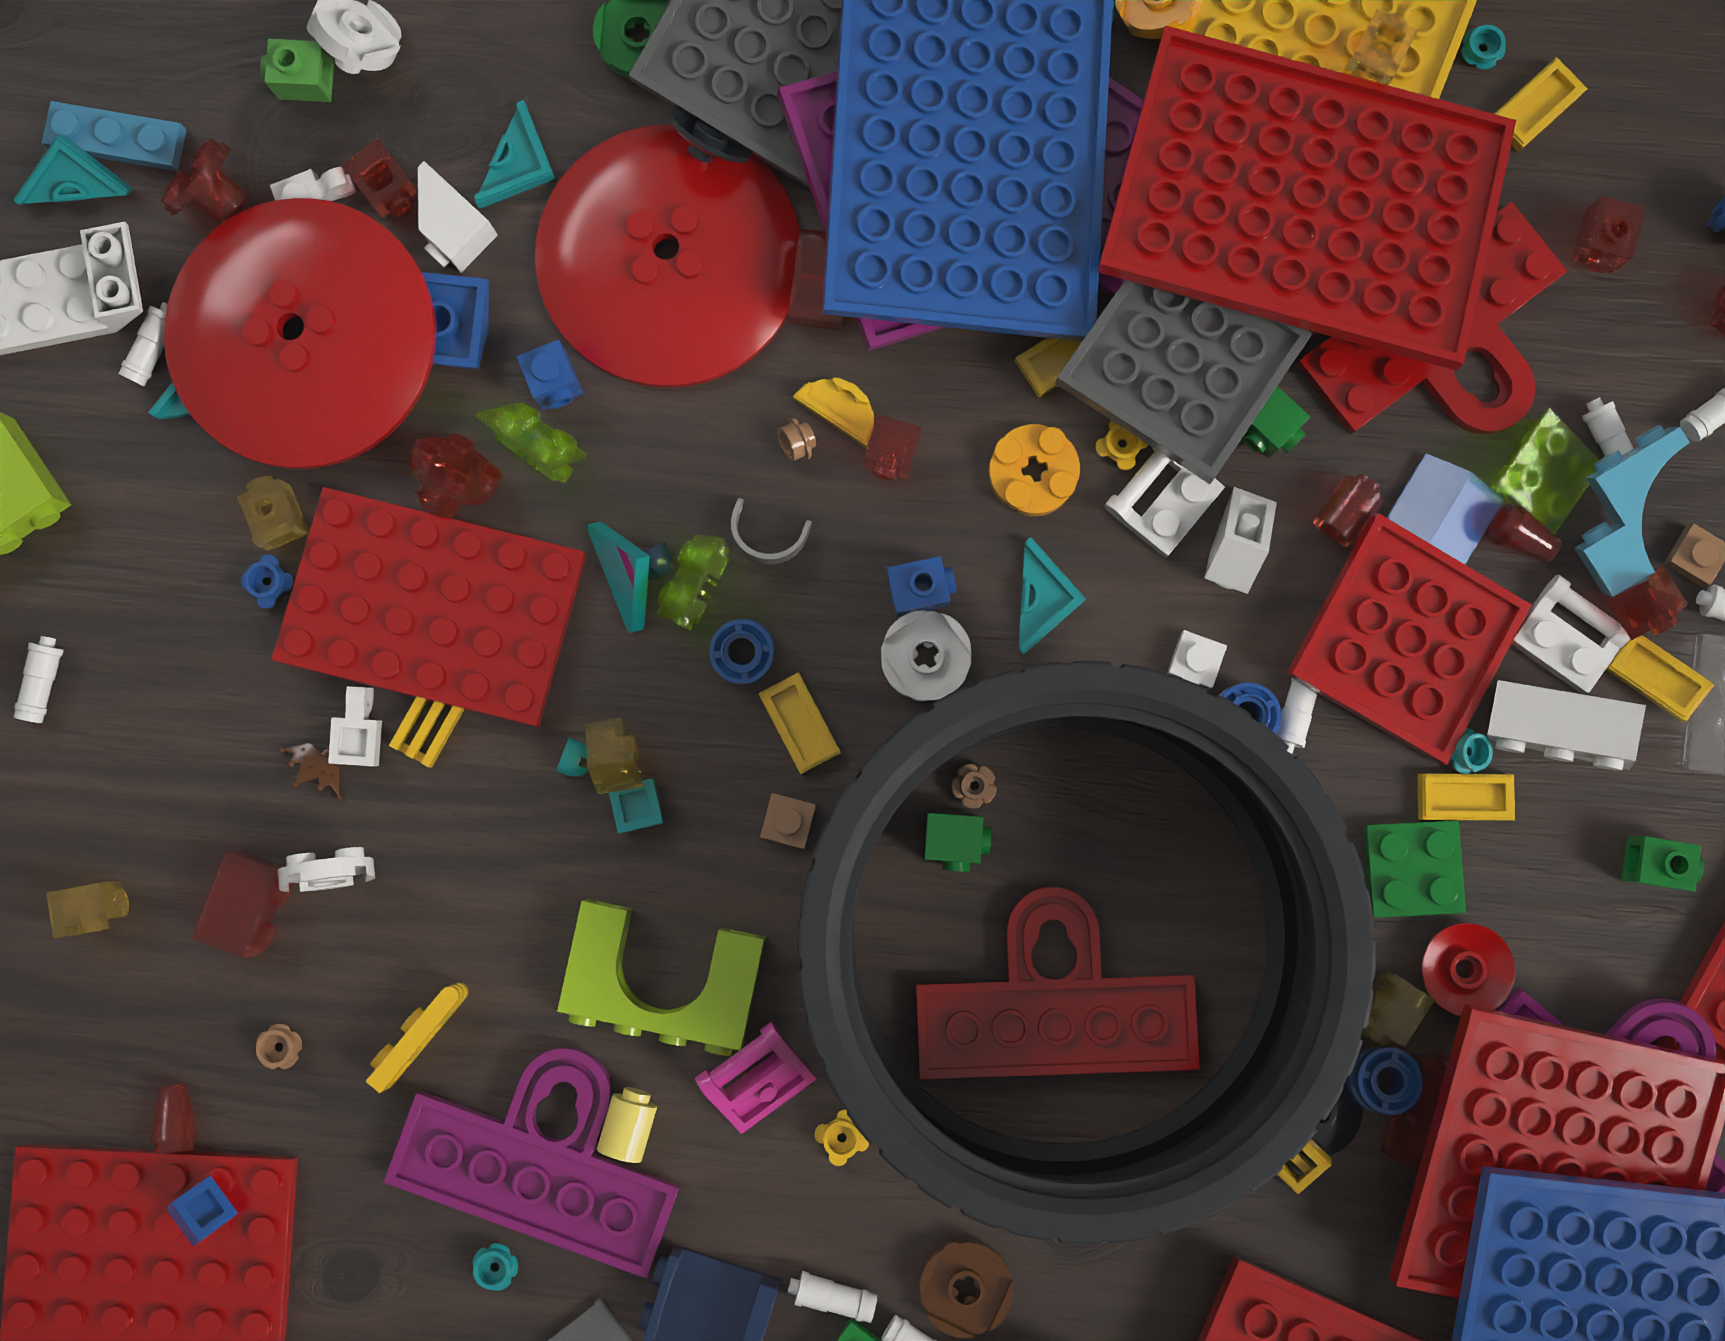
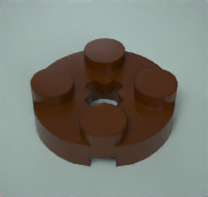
(975, 1313)

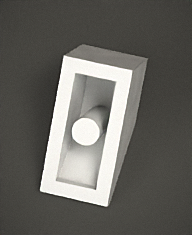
(449, 222)
(1241, 541)

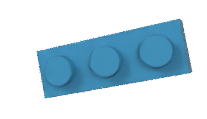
(117, 135)

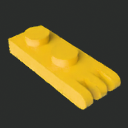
(419, 1030)

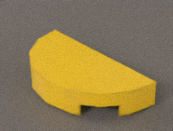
(839, 405)

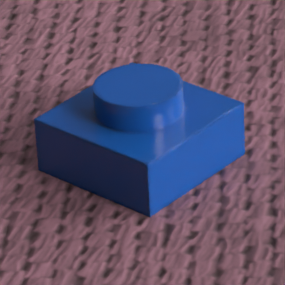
(201, 1210)

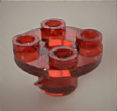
(206, 185)
(451, 474)

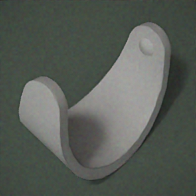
(775, 558)

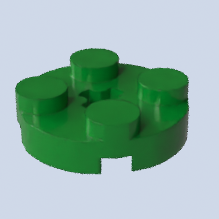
(614, 23)

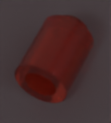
(1349, 509)

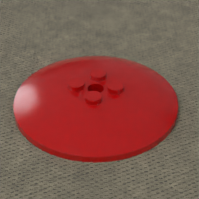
(675, 316)
(348, 372)

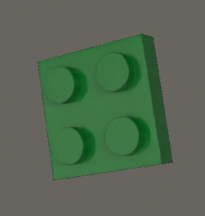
(1414, 868)

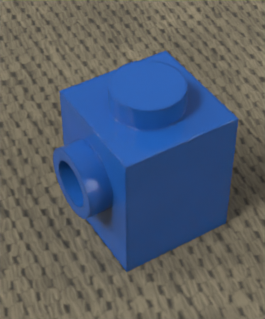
(550, 375)
(920, 585)

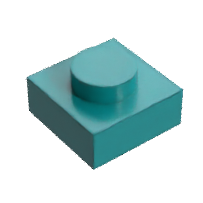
(637, 807)

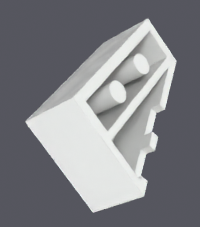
(1566, 725)

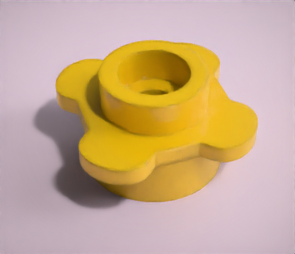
(1109, 446)
(837, 1150)

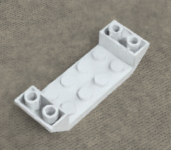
(69, 291)

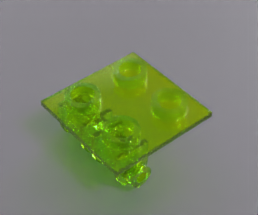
(522, 431)
(1546, 470)
(697, 559)

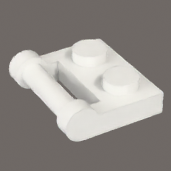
(1172, 511)
(1562, 647)

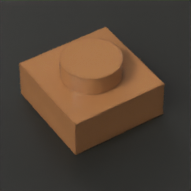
(1697, 555)
(788, 821)

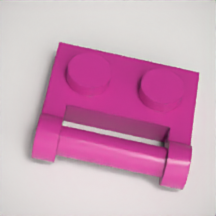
(762, 1087)

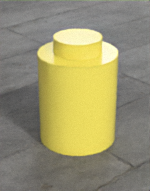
(627, 1125)

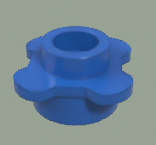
(255, 576)

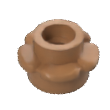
(796, 440)
(961, 785)
(267, 1051)

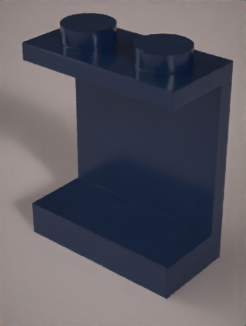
(707, 1300)

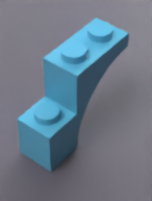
(1617, 552)

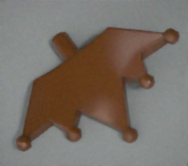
(314, 766)

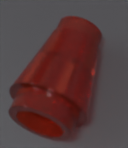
(1524, 533)
(173, 1121)

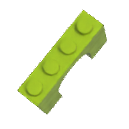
(27, 489)
(598, 990)

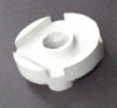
(355, 34)
(931, 630)
(325, 873)

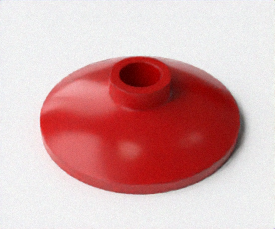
(1489, 974)

